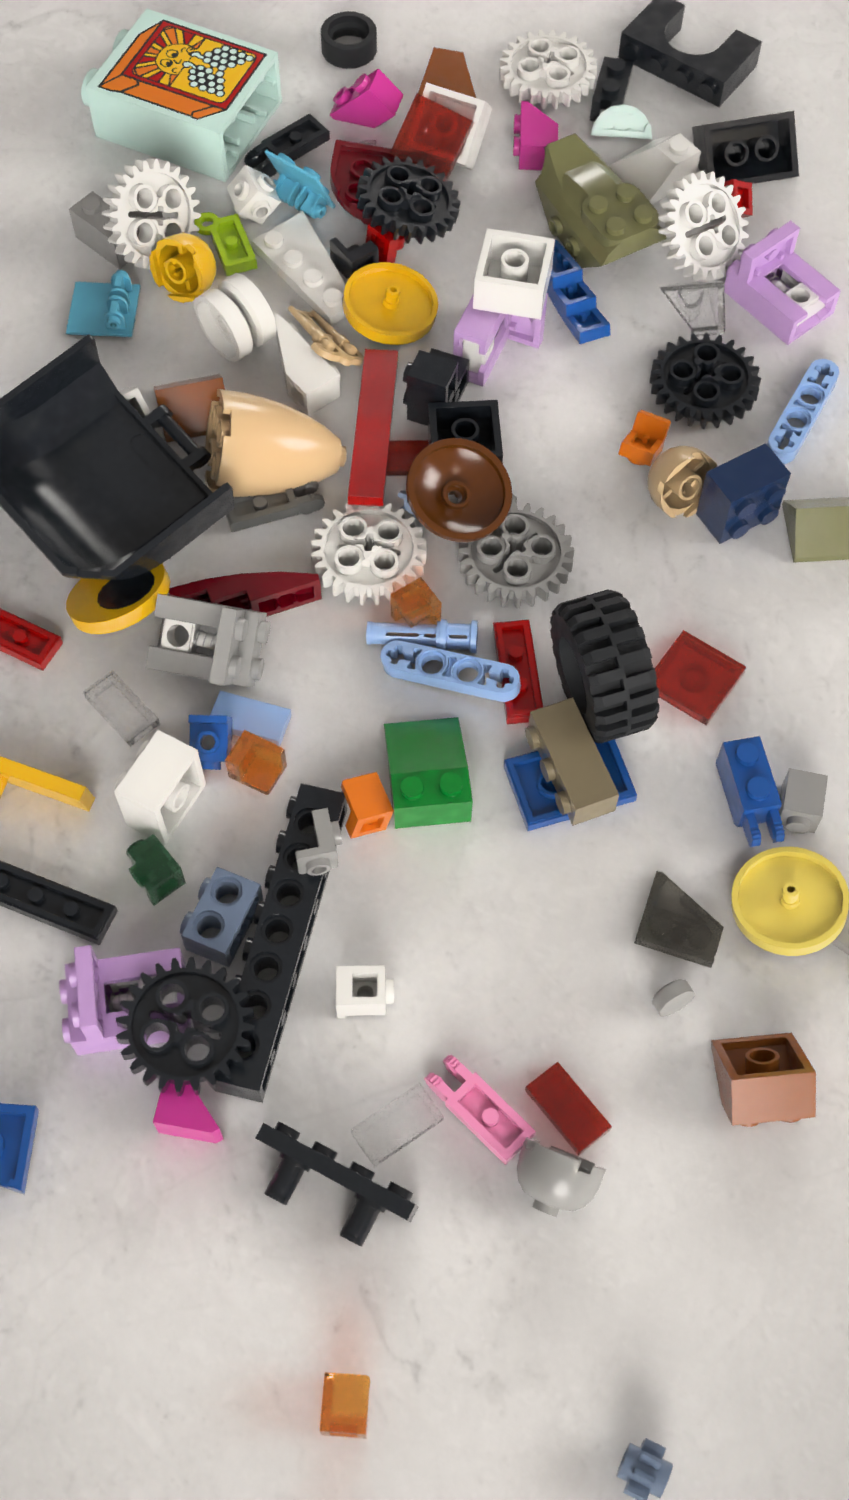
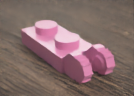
(482, 1110)

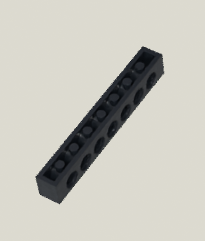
(285, 956)

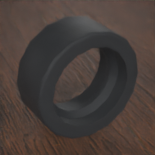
(348, 24)

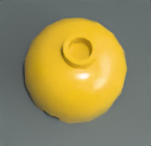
(183, 266)

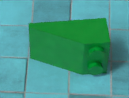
(428, 773)

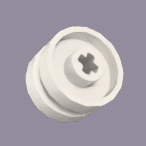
(235, 317)

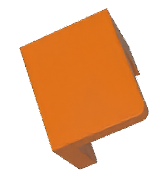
(368, 805)

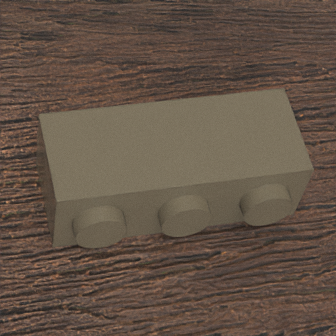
(571, 762)

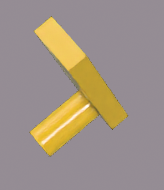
(44, 784)

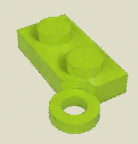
(229, 241)

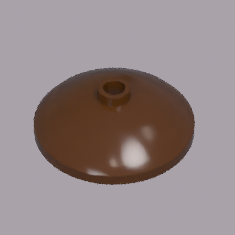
(469, 474)

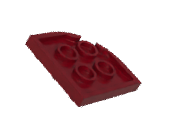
(347, 166)

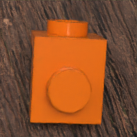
(645, 438)

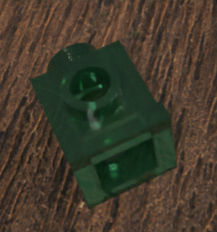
(154, 868)

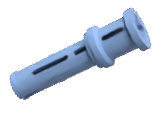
(378, 634)

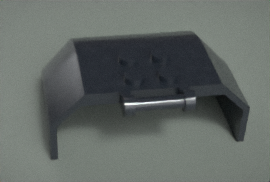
(96, 476)

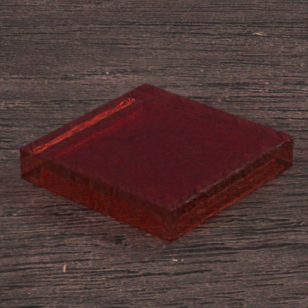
(432, 135)
(696, 677)

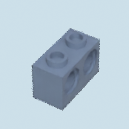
(231, 918)

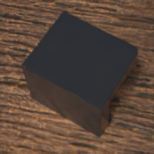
(352, 258)

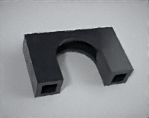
(707, 75)

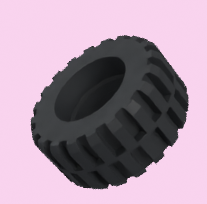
(605, 664)

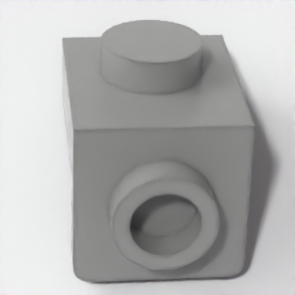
(324, 857)

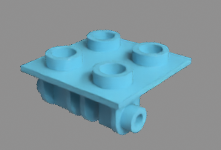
(300, 186)
(104, 307)

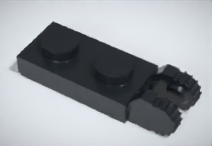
(611, 85)
(292, 141)

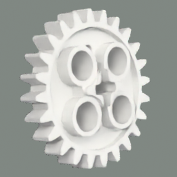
(548, 69)
(152, 180)
(694, 203)
(368, 552)

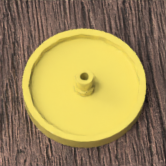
(790, 901)

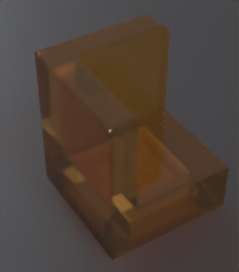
(415, 604)
(256, 762)
(345, 1405)

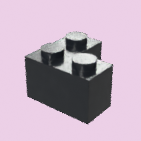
(433, 379)

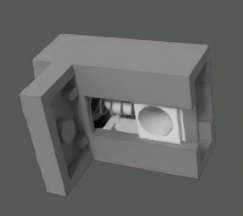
(235, 645)

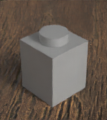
(802, 800)

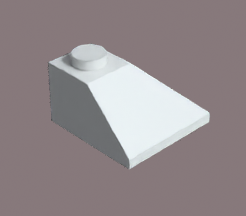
(658, 165)

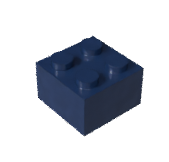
(743, 493)

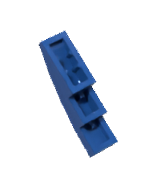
(575, 299)

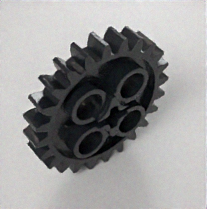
(407, 199)
(705, 380)
(171, 1060)

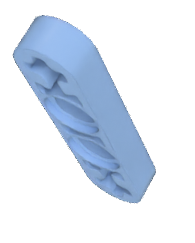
(801, 410)
(447, 677)

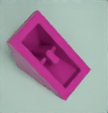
(185, 1116)

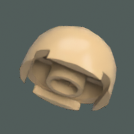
(678, 479)

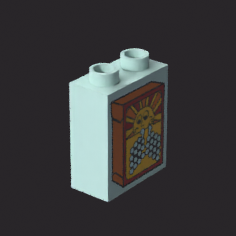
(183, 94)

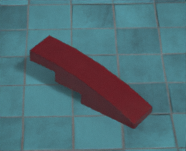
(255, 591)

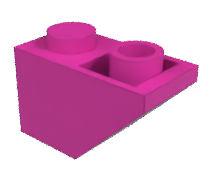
(368, 101)
(534, 133)

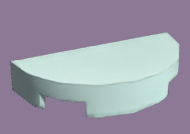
(622, 122)

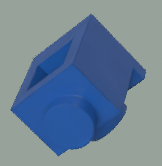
(221, 729)

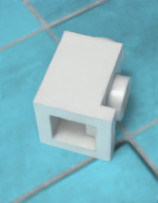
(356, 979)

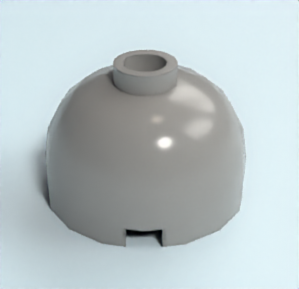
(556, 1178)

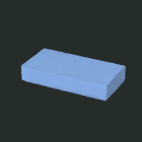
(253, 716)

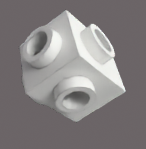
(253, 195)

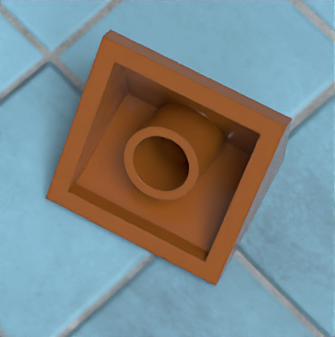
(190, 402)

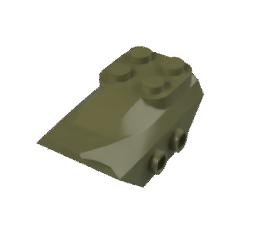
(592, 207)

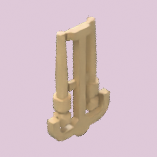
(329, 344)

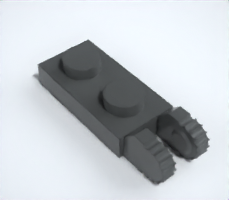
(259, 510)

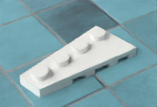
(304, 265)

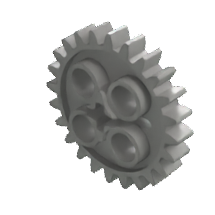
(538, 572)

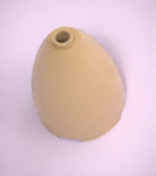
(266, 446)

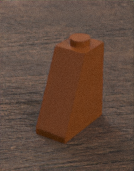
(448, 71)

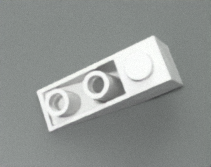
(307, 375)

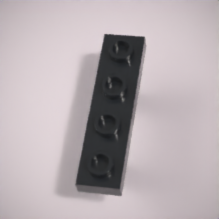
(357, 1178)

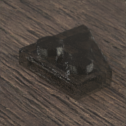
(678, 924)

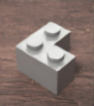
(89, 224)

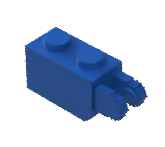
(750, 788)

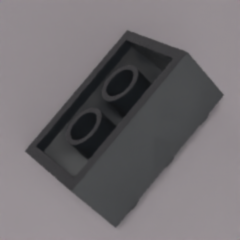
(749, 148)

